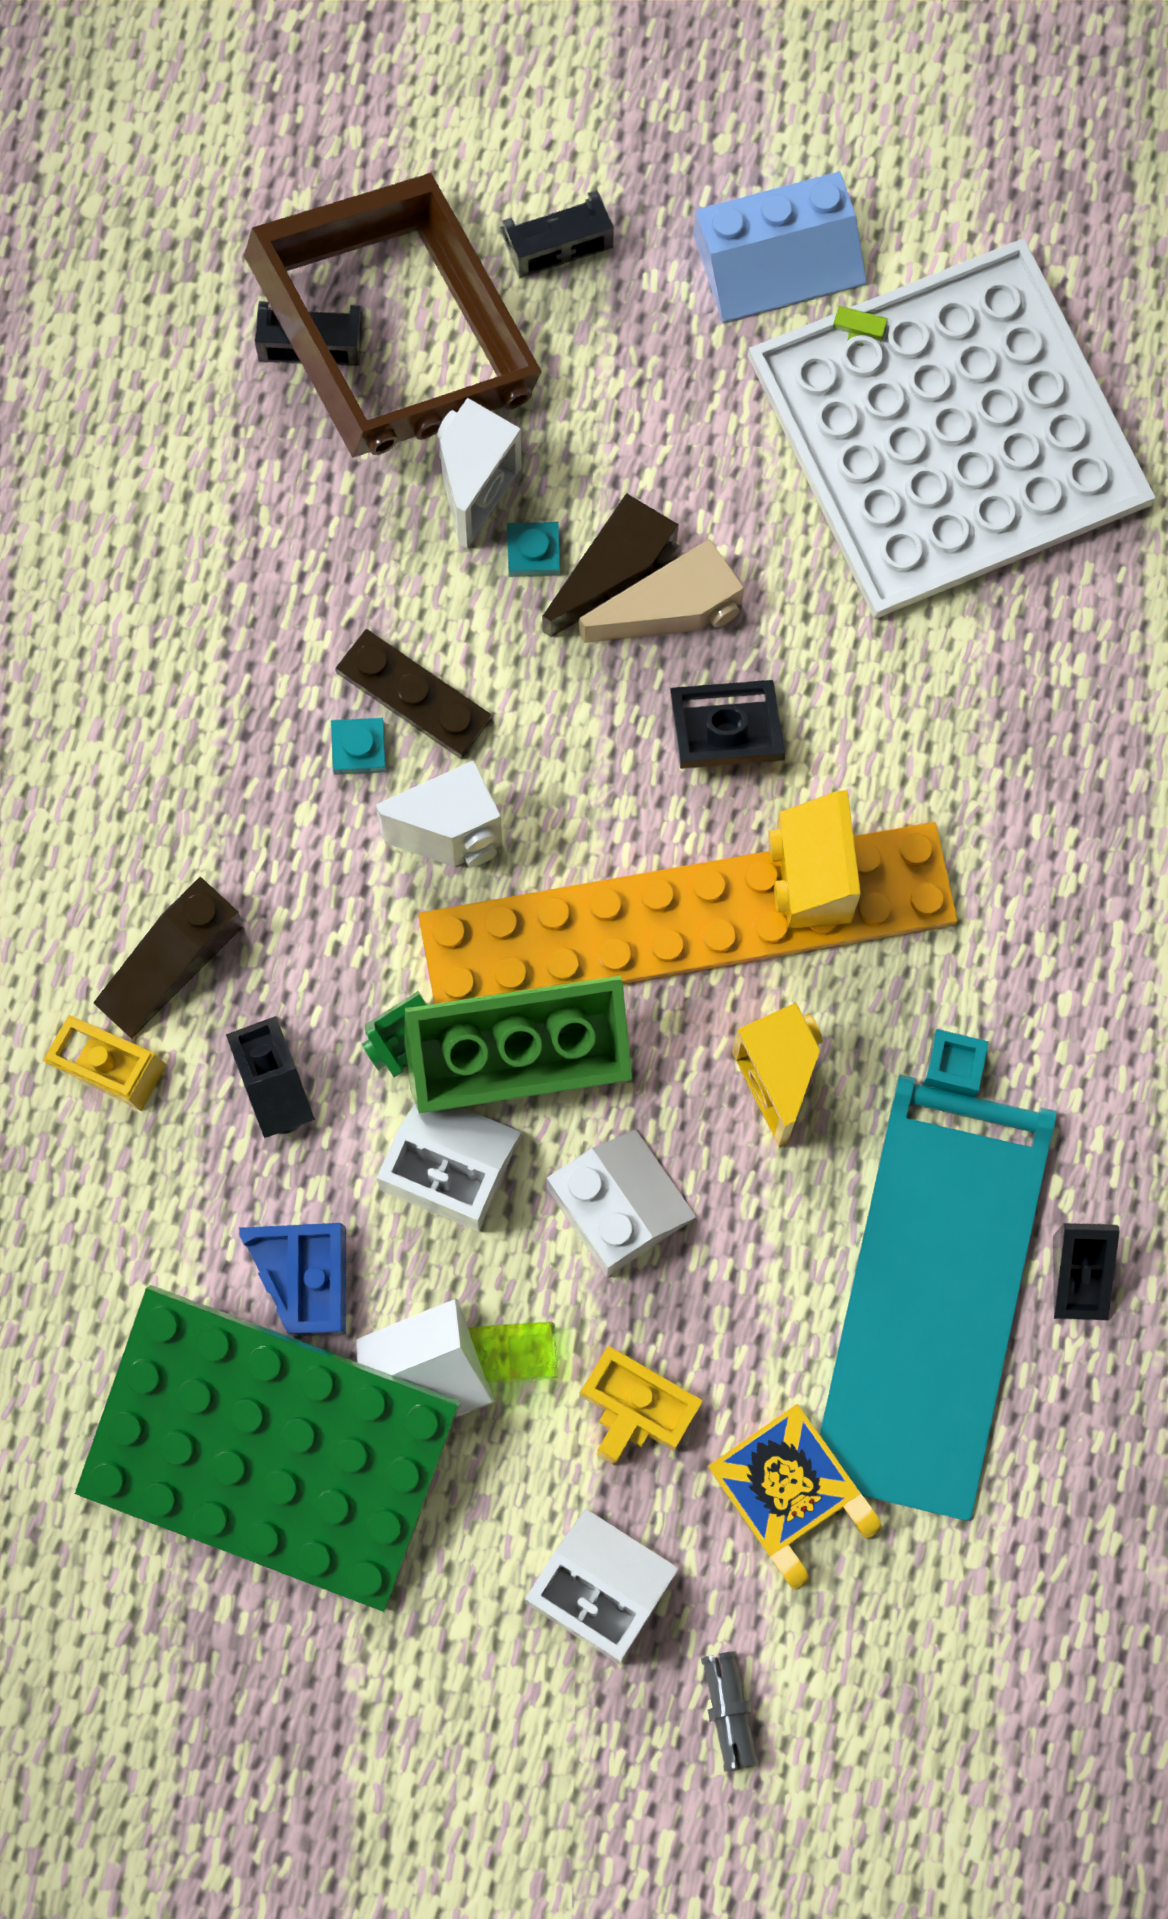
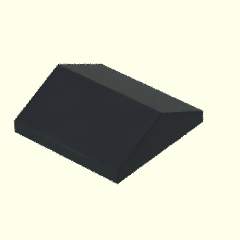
(729, 731)

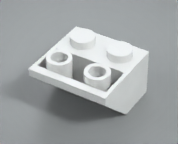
(448, 1163)
(601, 1585)

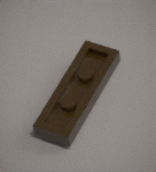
(413, 693)

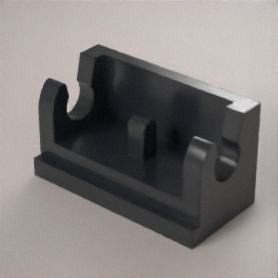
(559, 236)
(338, 330)

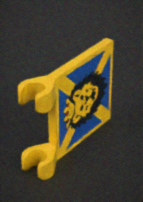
(787, 1486)

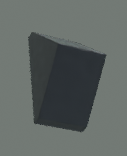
(1084, 1270)

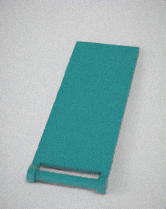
(934, 1301)

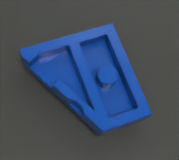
(303, 1274)

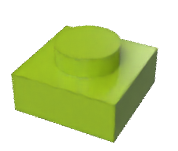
(860, 323)

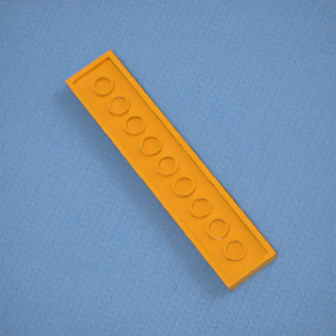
(676, 920)

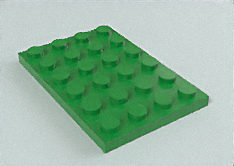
(267, 1447)

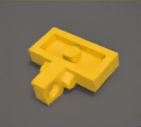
(636, 1405)

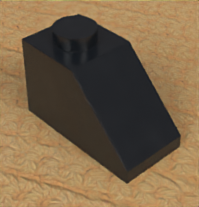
(270, 1077)

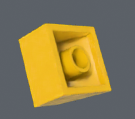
(816, 862)
(777, 1064)

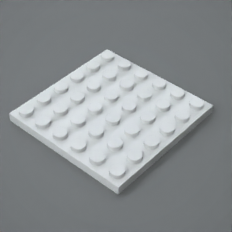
(955, 433)

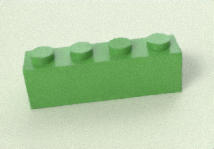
(517, 1044)

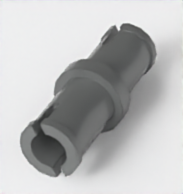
(730, 1711)

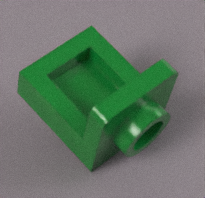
(386, 1036)

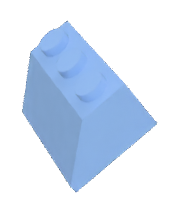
(780, 247)

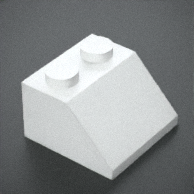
(478, 464)
(444, 819)
(619, 1200)

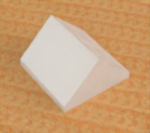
(432, 1353)

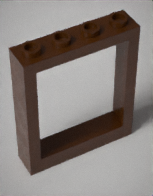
(364, 221)

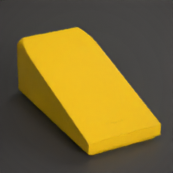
(108, 1063)

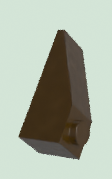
(624, 552)
(169, 956)

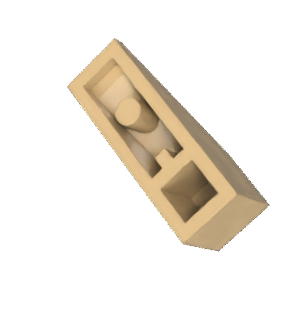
(674, 599)

